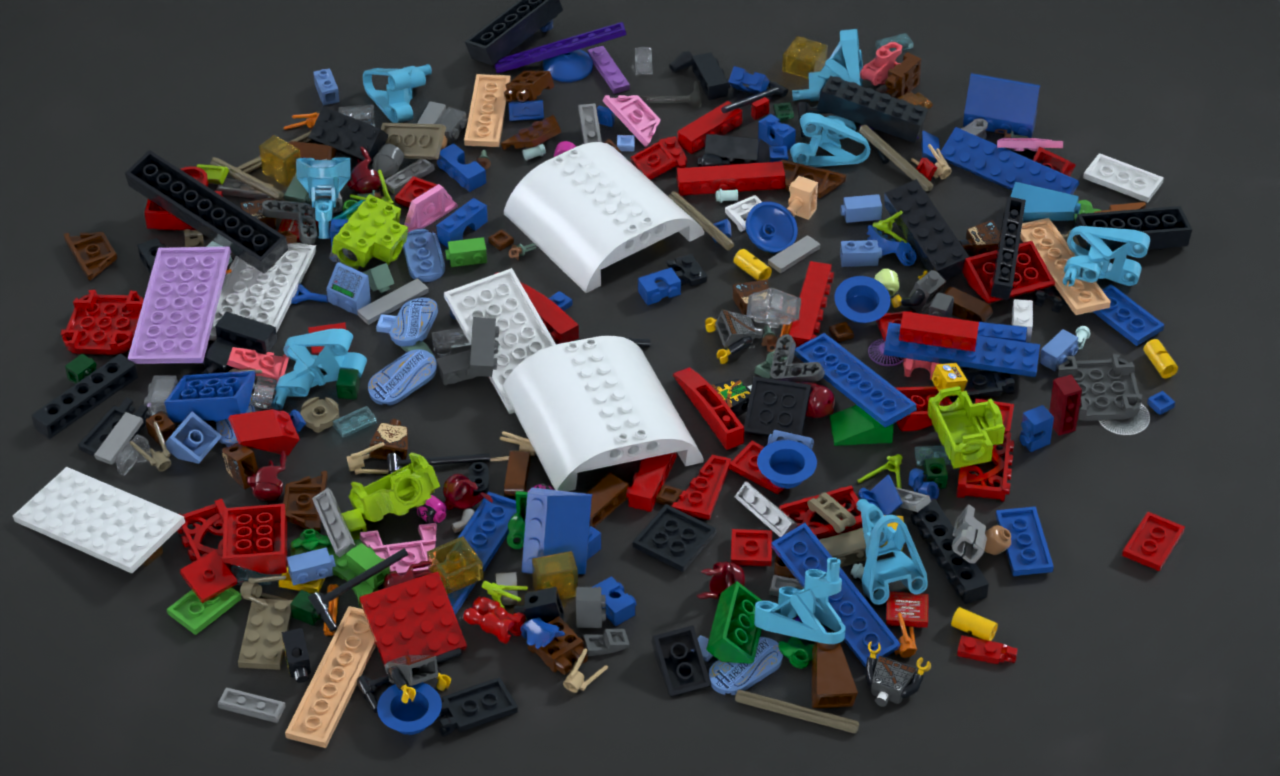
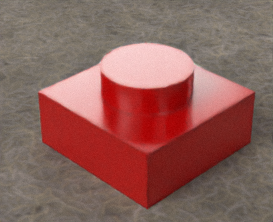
(760, 108)
(927, 168)

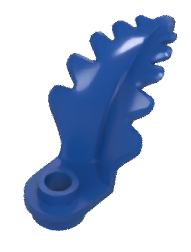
(891, 246)
(539, 632)

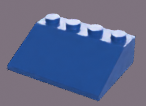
(1002, 104)
(210, 396)
(556, 525)

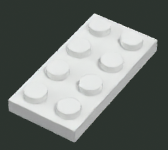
(1123, 177)

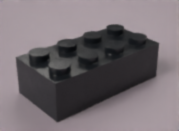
(347, 134)

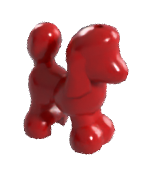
(494, 619)

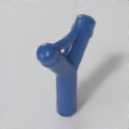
(306, 295)

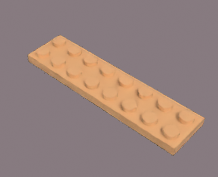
(1053, 249)
(333, 681)

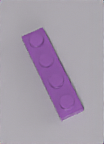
(609, 70)

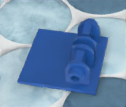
(883, 496)

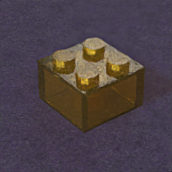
(804, 57)
(279, 159)
(456, 564)
(556, 571)

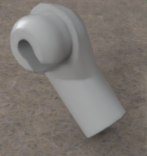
(460, 525)

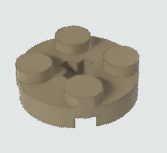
(319, 422)

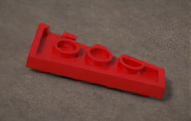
(704, 489)

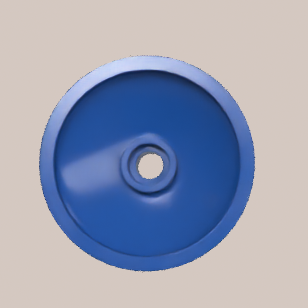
(569, 66)
(775, 220)

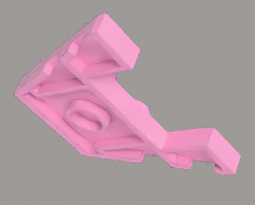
(416, 549)

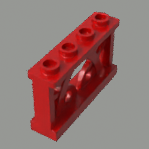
(969, 482)
(801, 513)
(216, 518)

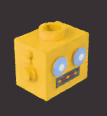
(948, 376)

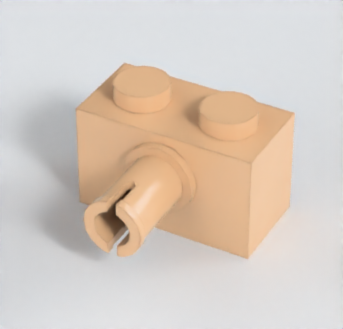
(803, 197)

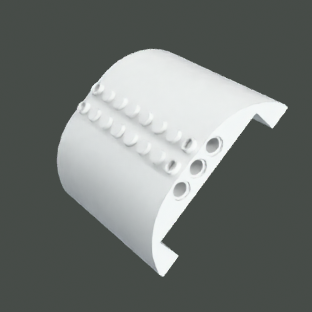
(593, 211)
(595, 408)

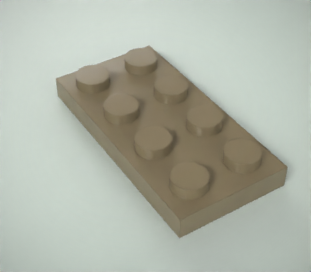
(416, 140)
(263, 637)

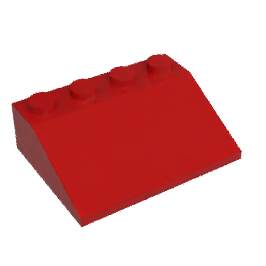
(1029, 274)
(256, 538)

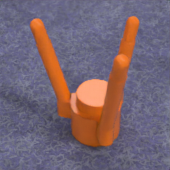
(309, 122)
(908, 646)

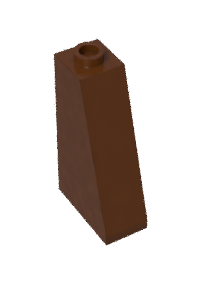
(831, 677)

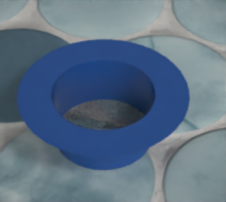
(871, 299)
(787, 463)
(411, 716)

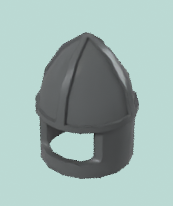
(388, 160)

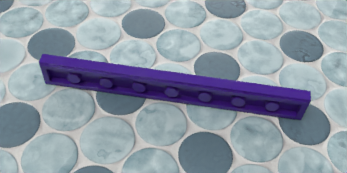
(560, 47)

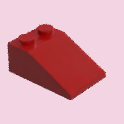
(920, 396)
(265, 430)

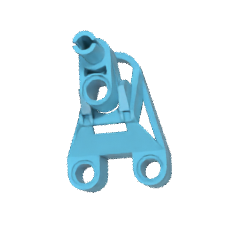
(844, 63)
(399, 91)
(833, 130)
(323, 175)
(1096, 262)
(308, 367)
(899, 567)
(794, 601)

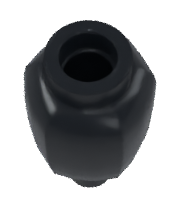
(711, 160)

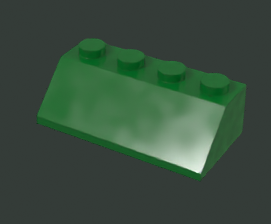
(733, 630)

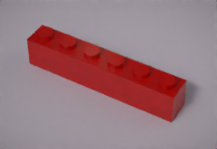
(730, 177)
(812, 302)

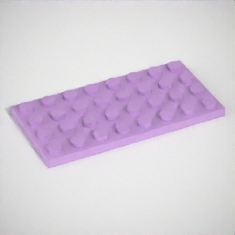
(179, 305)

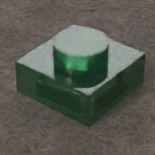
(783, 111)

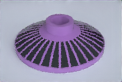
(876, 353)

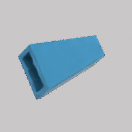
(1046, 203)

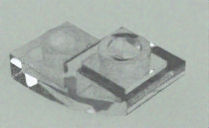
(643, 61)

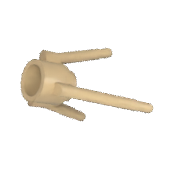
(943, 169)
(524, 443)
(356, 461)
(575, 679)

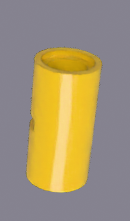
(752, 265)
(1160, 358)
(971, 622)

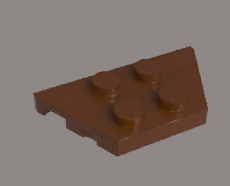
(534, 135)
(826, 179)
(91, 252)
(299, 502)

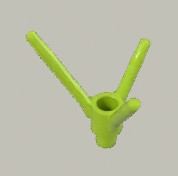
(386, 195)
(887, 225)
(892, 465)
(499, 590)

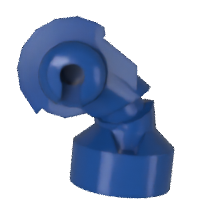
(916, 482)

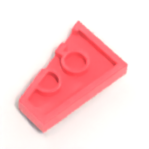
(248, 359)

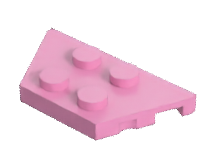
(634, 115)
(1032, 144)
(429, 208)

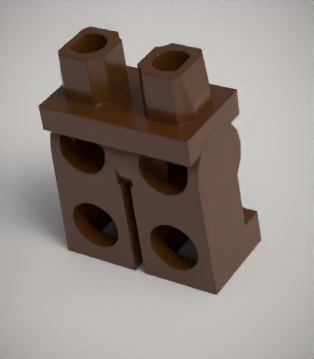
(904, 76)
(528, 86)
(561, 650)

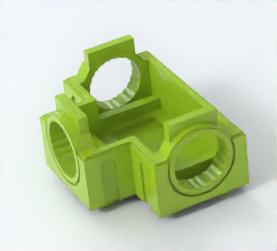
(371, 233)
(966, 428)
(396, 491)

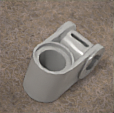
(977, 128)

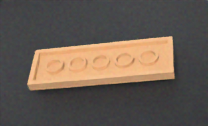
(487, 111)

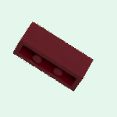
(1065, 404)

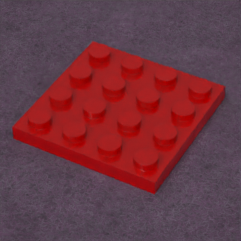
(413, 619)

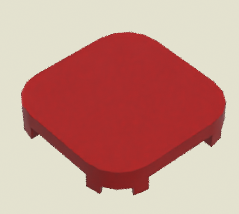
(103, 323)

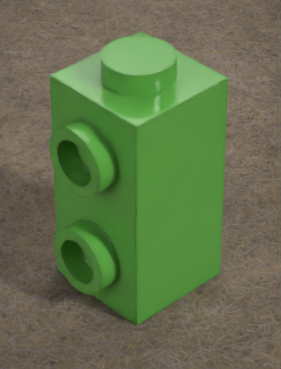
(466, 252)
(363, 558)

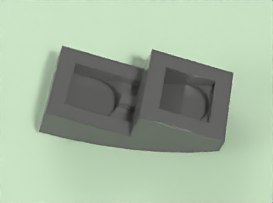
(611, 641)

